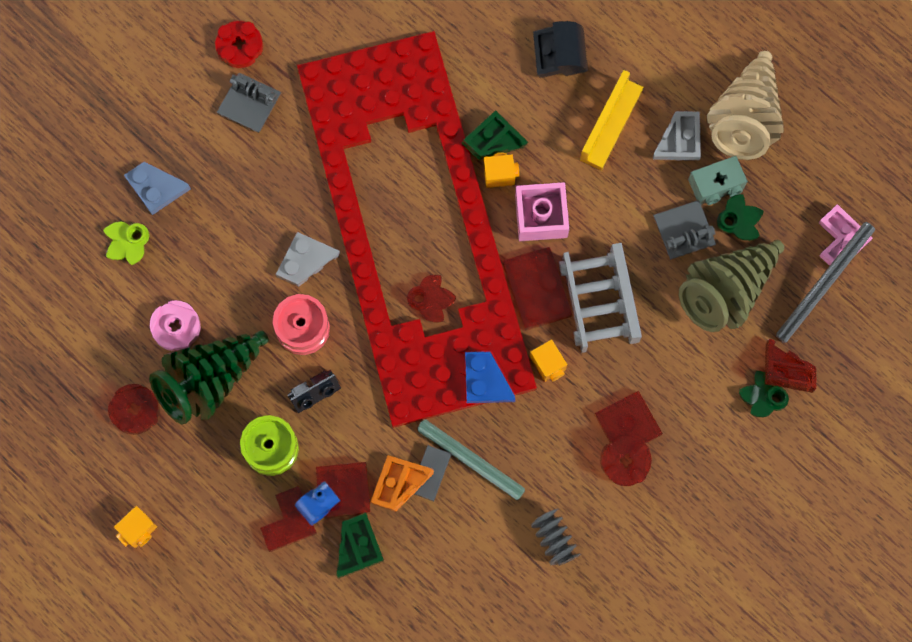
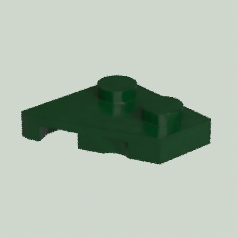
(494, 137)
(357, 546)

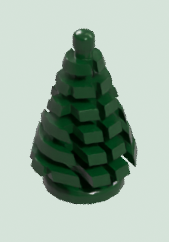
(199, 377)

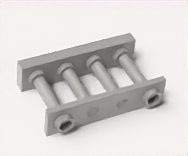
(619, 282)

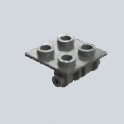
(248, 102)
(685, 229)

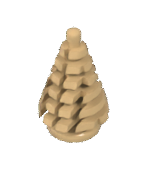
(748, 112)

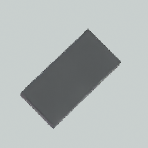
(438, 461)

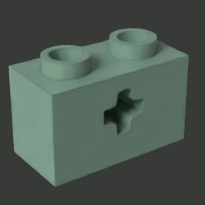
(725, 171)

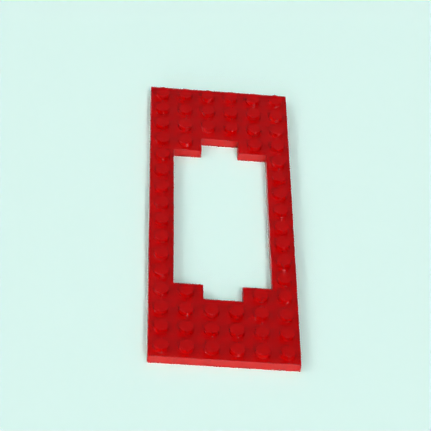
(409, 79)

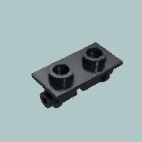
(323, 386)

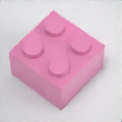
(542, 211)

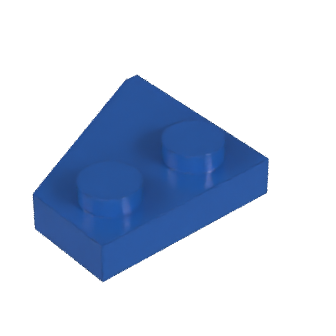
(485, 380)

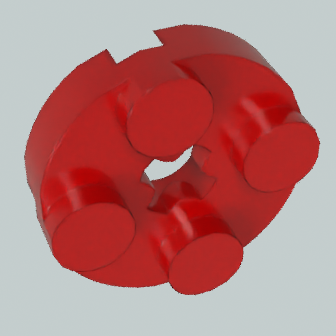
(243, 31)

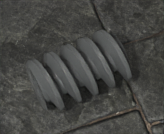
(554, 538)

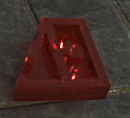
(788, 369)

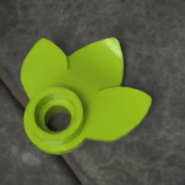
(123, 243)

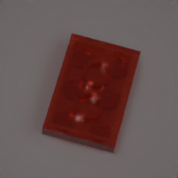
(537, 288)

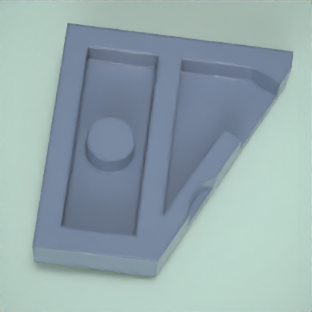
(155, 186)

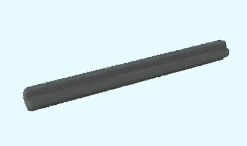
(825, 282)

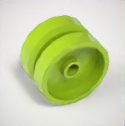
(263, 432)

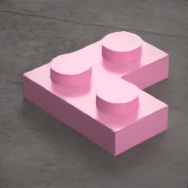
(842, 228)

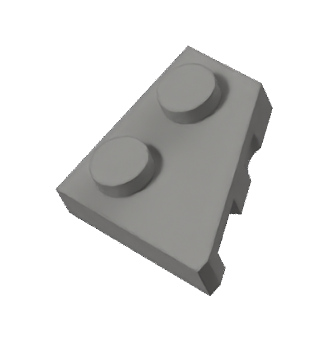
(681, 138)

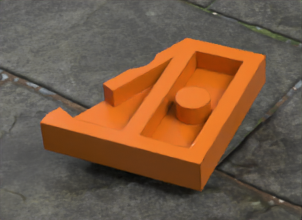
(399, 482)

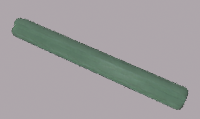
(471, 459)

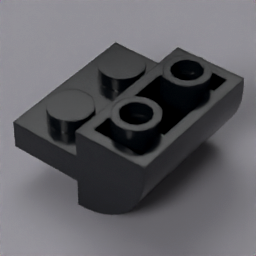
(560, 49)

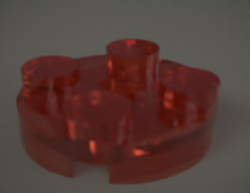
(121, 403)
(636, 470)

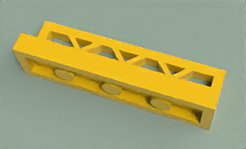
(611, 122)

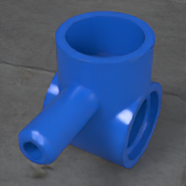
(317, 503)

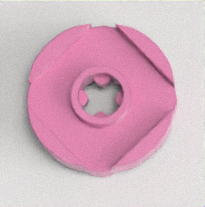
(169, 314)

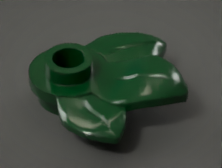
(743, 218)
(761, 396)

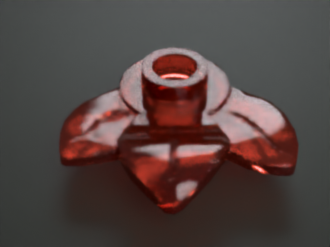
(434, 300)

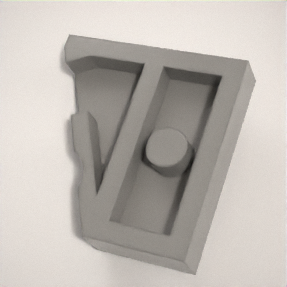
(304, 259)

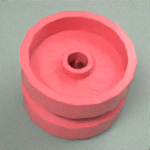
(296, 311)

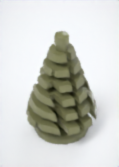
(727, 286)

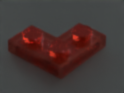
(292, 527)

